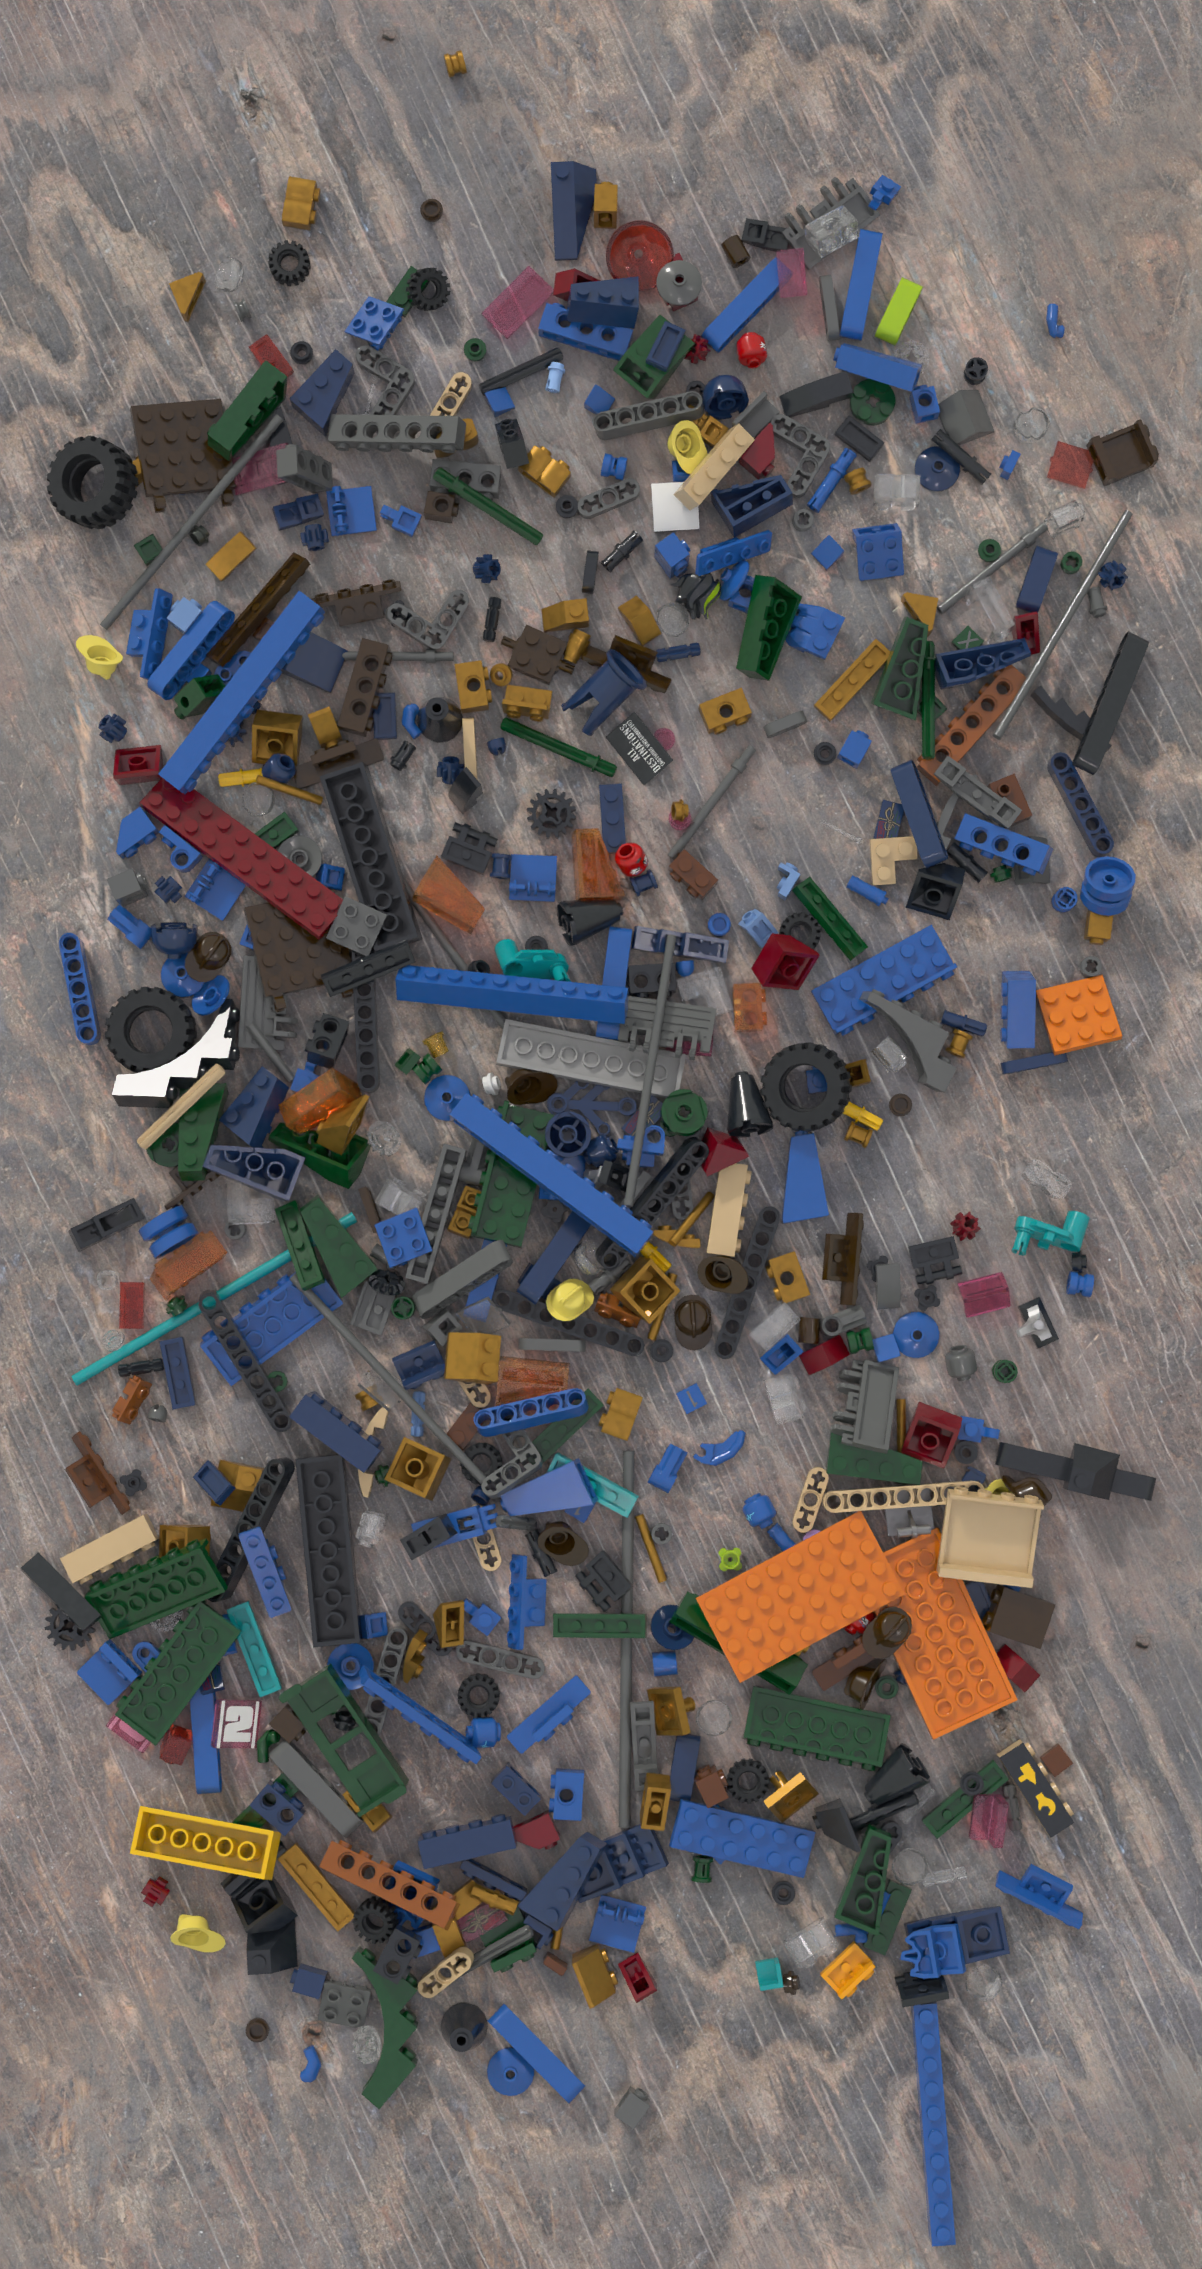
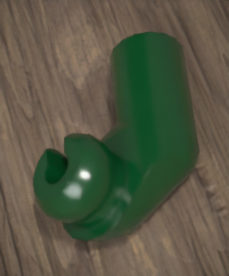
(265, 1741)

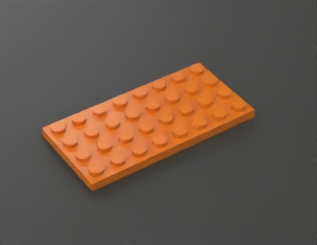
(800, 1596)
(948, 1653)

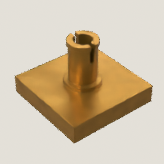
(670, 1710)
(789, 1795)

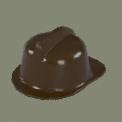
(208, 957)
(530, 1087)
(722, 1275)
(693, 1322)
(1028, 1486)
(563, 1544)
(887, 1632)
(862, 1681)

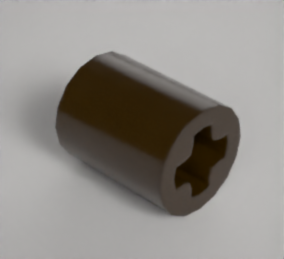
(735, 251)
(809, 1330)

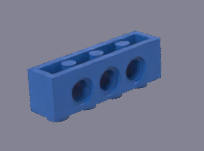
(572, 335)
(1038, 852)

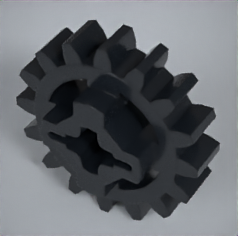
(559, 807)
(74, 1633)

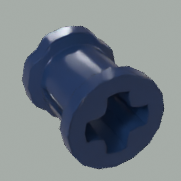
(500, 866)
(643, 882)

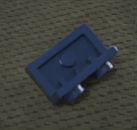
(419, 1365)

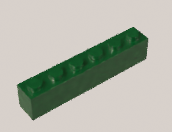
(691, 1619)

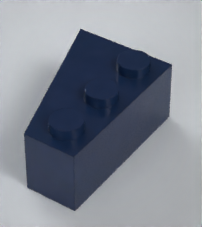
(605, 302)
(324, 391)
(751, 503)
(255, 1108)

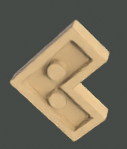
(885, 853)

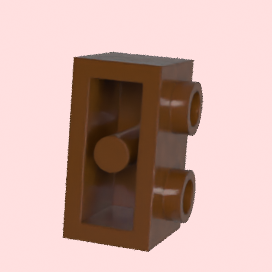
(1010, 789)
(692, 875)
(711, 1784)

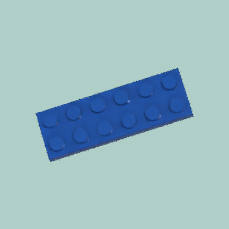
(413, 1711)
(742, 1838)

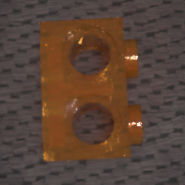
(742, 1007)

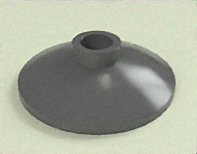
(679, 293)
(302, 846)

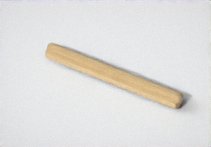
(180, 1106)

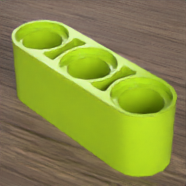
(898, 311)

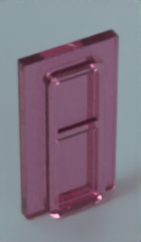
(517, 302)
(259, 471)

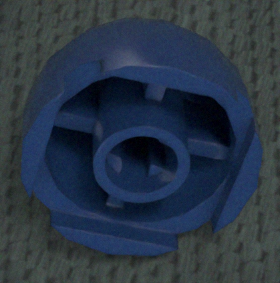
(724, 396)
(174, 938)
(568, 1134)

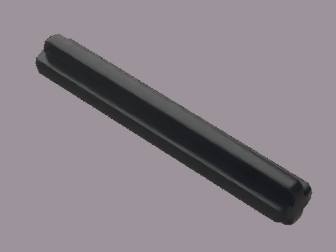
(521, 371)

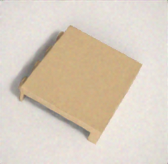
(989, 1537)

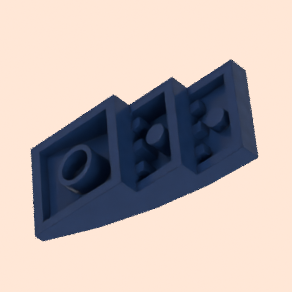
(625, 1859)
(980, 1932)

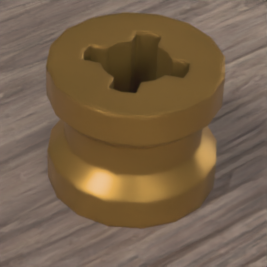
(455, 63)
(857, 481)
(365, 1400)

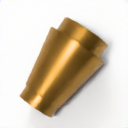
(576, 645)

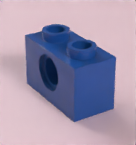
(572, 1808)

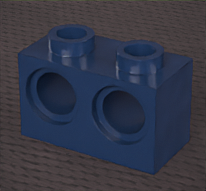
(516, 1789)
(273, 1812)

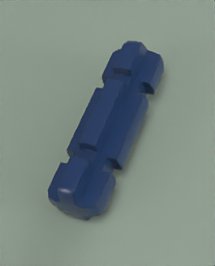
(678, 652)

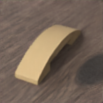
(366, 1479)

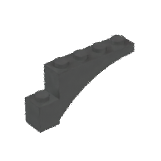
(921, 1037)

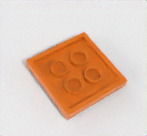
(1078, 1015)

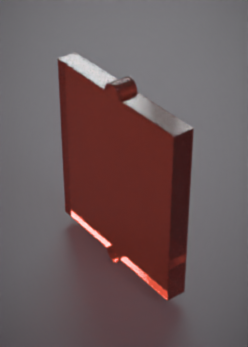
(1070, 465)

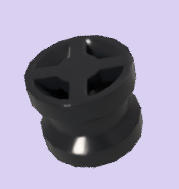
(977, 366)

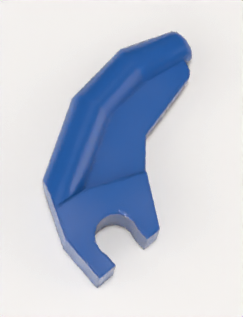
(723, 1451)

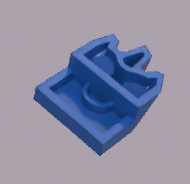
(814, 630)
(411, 1892)
(935, 1951)

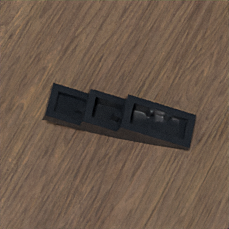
(1062, 714)

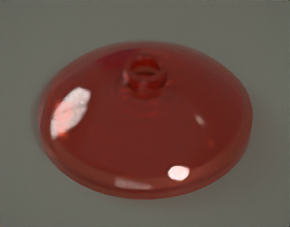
(642, 236)

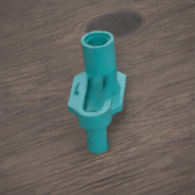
(531, 963)
(1068, 1238)

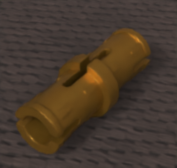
(494, 1899)

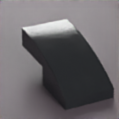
(764, 236)

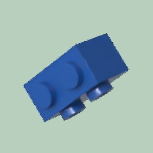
(672, 555)

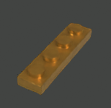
(852, 680)
(316, 1886)

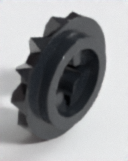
(379, 1279)

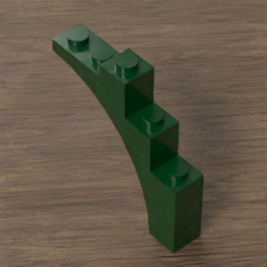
(399, 2024)

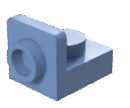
(787, 884)
(757, 926)

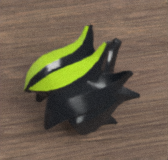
(697, 593)

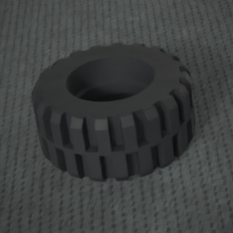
(68, 473)
(129, 1009)
(775, 1094)

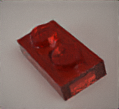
(266, 350)
(131, 1305)

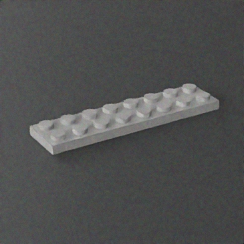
(586, 1058)

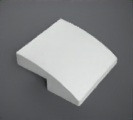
(669, 512)

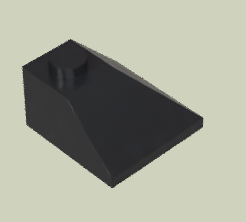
(936, 890)
(1091, 1471)
(836, 1824)
(264, 1906)
(272, 1950)

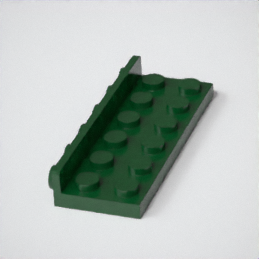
(506, 1192)
(156, 1588)
(177, 1672)
(816, 1728)

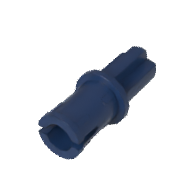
(963, 1023)

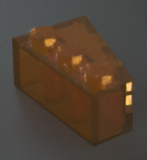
(592, 867)
(448, 898)
(318, 1100)
(187, 1263)
(529, 1378)

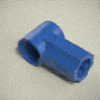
(134, 929)
(666, 1472)

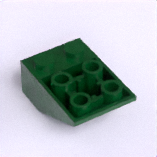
(642, 376)

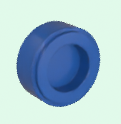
(719, 924)

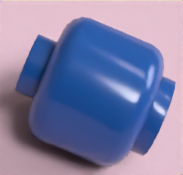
(759, 1511)
(483, 1732)

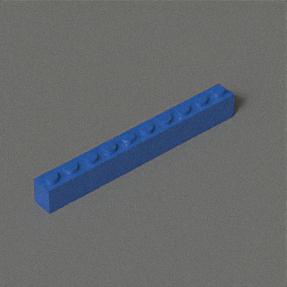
(242, 693)
(512, 994)
(551, 1175)
(933, 2124)

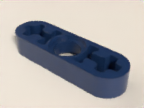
(1032, 1062)

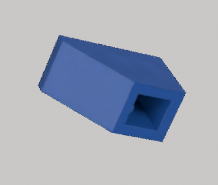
(134, 832)

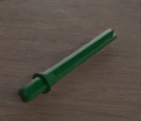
(488, 506)
(928, 702)
(559, 747)

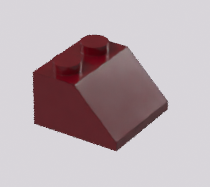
(784, 962)
(931, 1435)

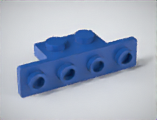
(732, 552)
(149, 632)
(266, 1571)
(526, 1602)
(549, 1715)
(1043, 1892)

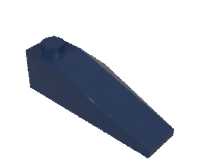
(572, 205)
(969, 664)
(261, 1169)

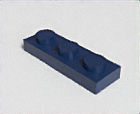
(612, 816)
(177, 1373)
(493, 1879)

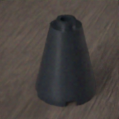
(439, 719)
(586, 918)
(746, 1108)
(896, 1777)
(464, 2026)

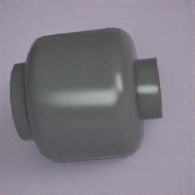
(961, 1362)

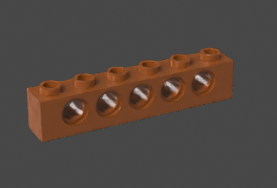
(1008, 677)
(334, 1863)

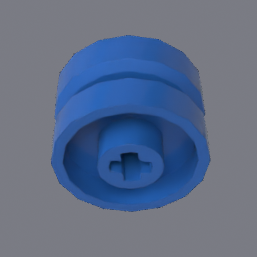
(1107, 886)
(167, 1230)

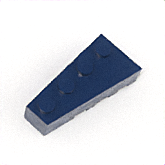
(337, 1431)
(466, 1841)
(561, 1887)

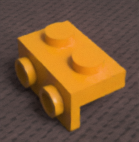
(848, 1970)

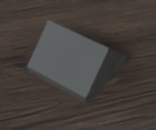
(965, 416)

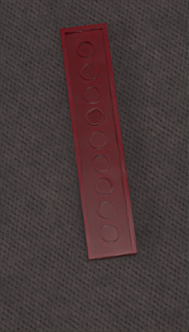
(244, 856)

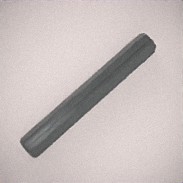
(500, 1947)

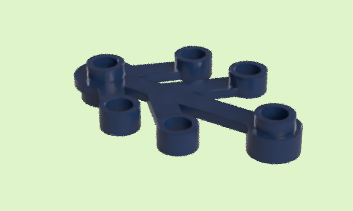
(587, 1105)

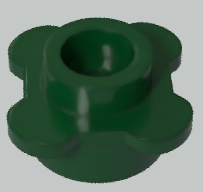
(176, 1305)

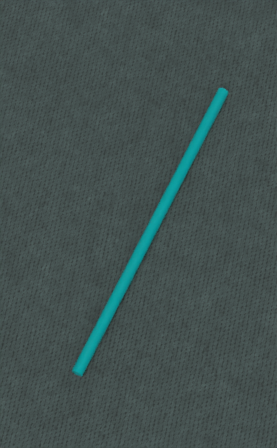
(191, 1312)

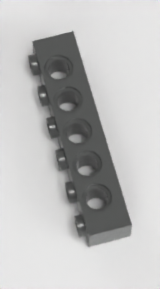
(344, 425)
(438, 1210)

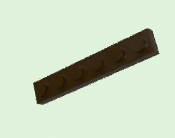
(258, 609)

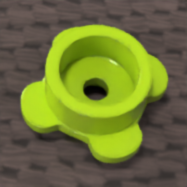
(734, 1564)

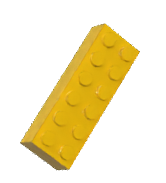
(205, 1843)

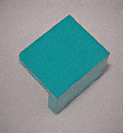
(769, 1974)

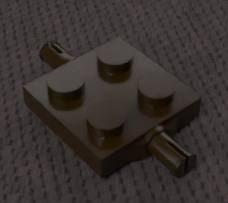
(537, 655)

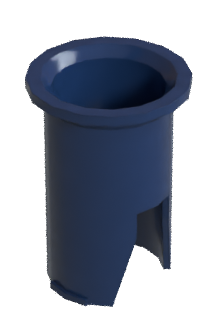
(609, 686)

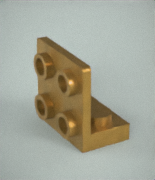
(527, 702)

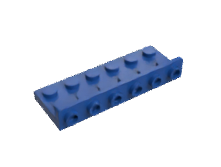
(894, 972)
(269, 1324)

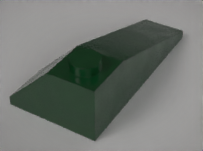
(332, 1166)

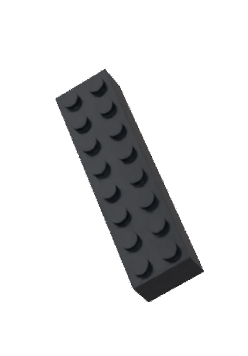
(370, 852)
(328, 1550)

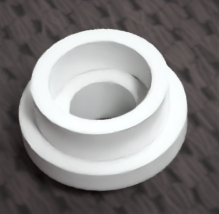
(491, 1084)

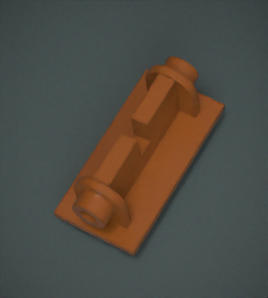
(608, 1308)
(127, 1409)

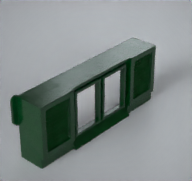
(373, 1780)

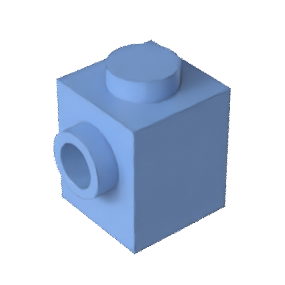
(184, 614)

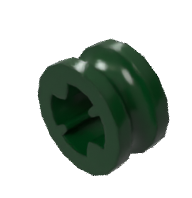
(1073, 556)
(274, 1374)

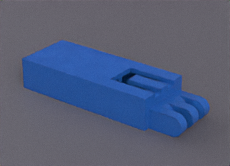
(480, 1520)

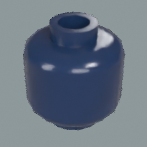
(279, 768)
(601, 1149)

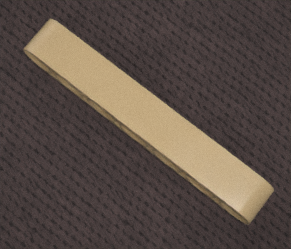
(891, 1496)

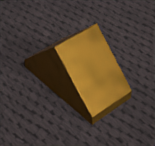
(187, 292)
(921, 608)
(640, 620)
(858, 1072)
(450, 1623)

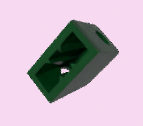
(198, 696)

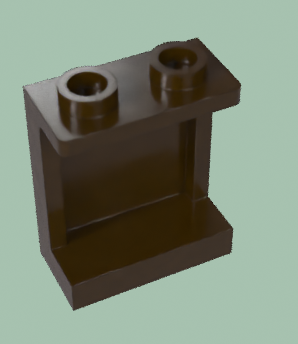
(1123, 453)
(1018, 1616)

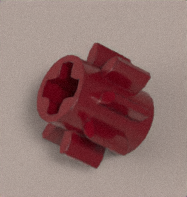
(699, 350)
(962, 1231)
(155, 1891)

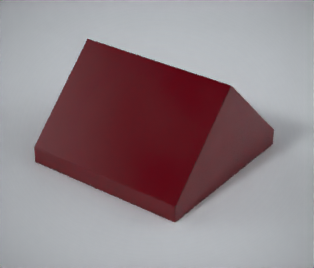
(138, 765)
(722, 1151)

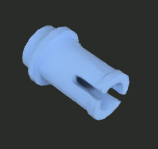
(555, 375)

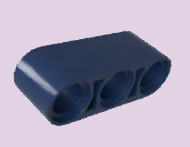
(1036, 579)
(684, 1766)

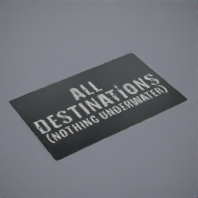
(639, 748)

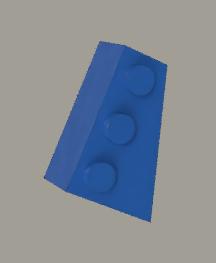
(1018, 1009)

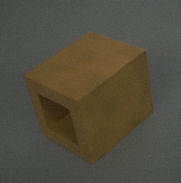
(1098, 928)

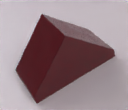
(1027, 627)
(824, 1354)
(1016, 1668)
(638, 1977)

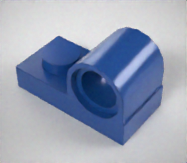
(182, 848)
(627, 1142)

